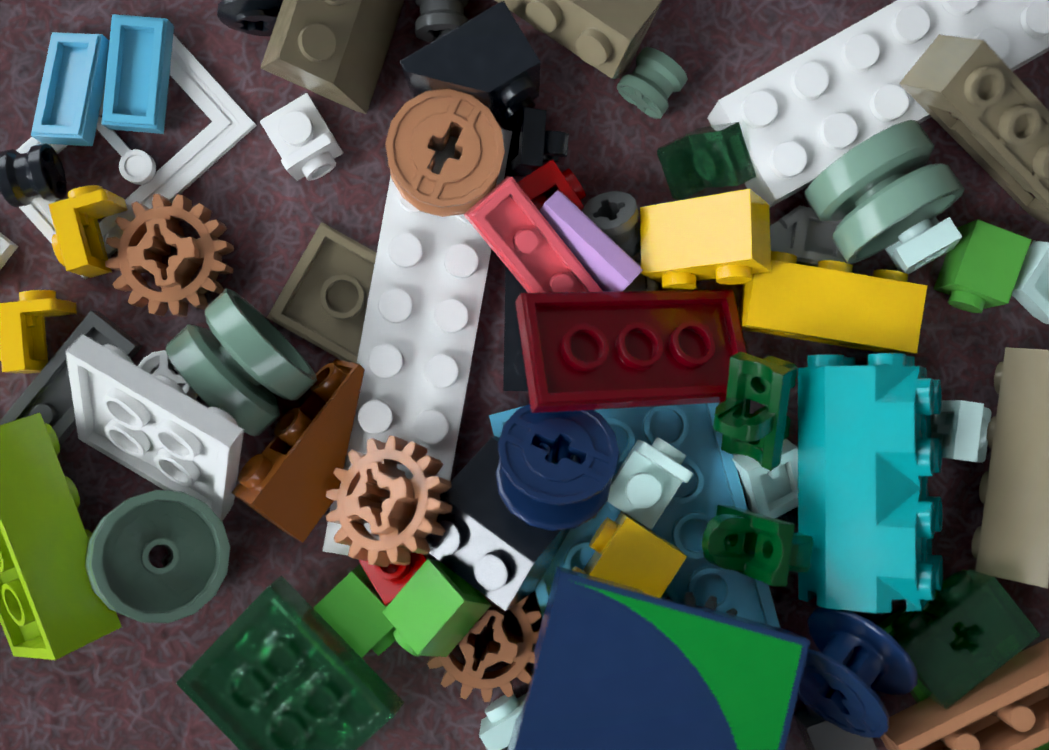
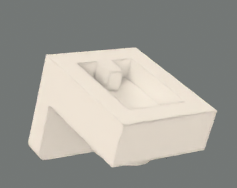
(302, 139)

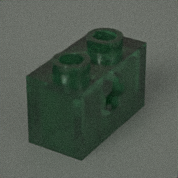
(988, 633)

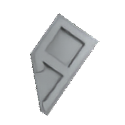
(805, 236)

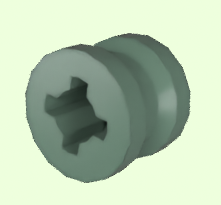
(652, 82)

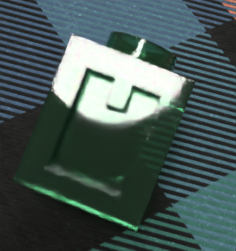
(706, 159)

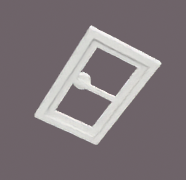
(224, 132)

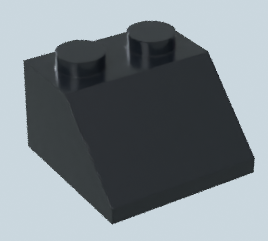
(482, 59)
(487, 541)

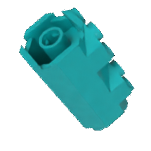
(866, 480)

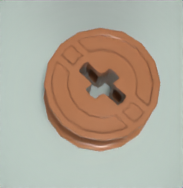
(427, 125)

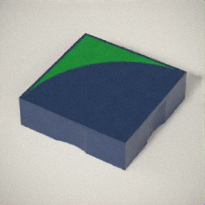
(655, 674)

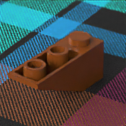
(310, 442)

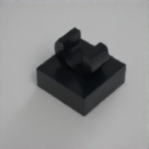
(532, 144)

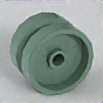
(882, 190)
(240, 363)
(190, 571)

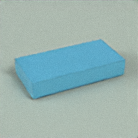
(137, 74)
(71, 89)

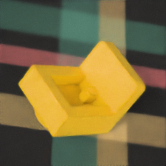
(78, 234)
(23, 329)

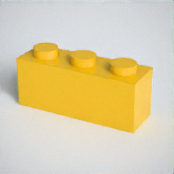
(834, 305)

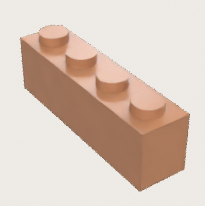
(998, 714)

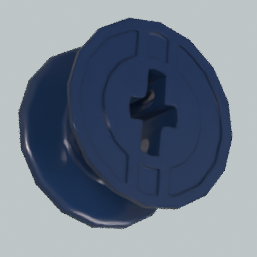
(551, 493)
(874, 665)

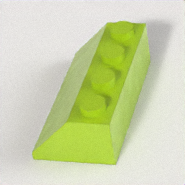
(43, 549)

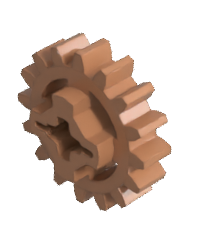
(150, 238)
(393, 505)
(507, 648)

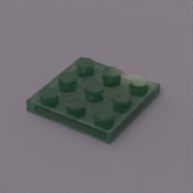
(288, 680)

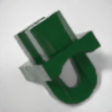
(762, 432)
(756, 545)

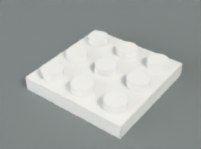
(153, 425)

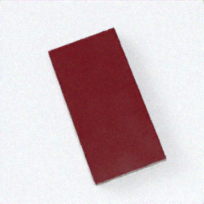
(627, 348)

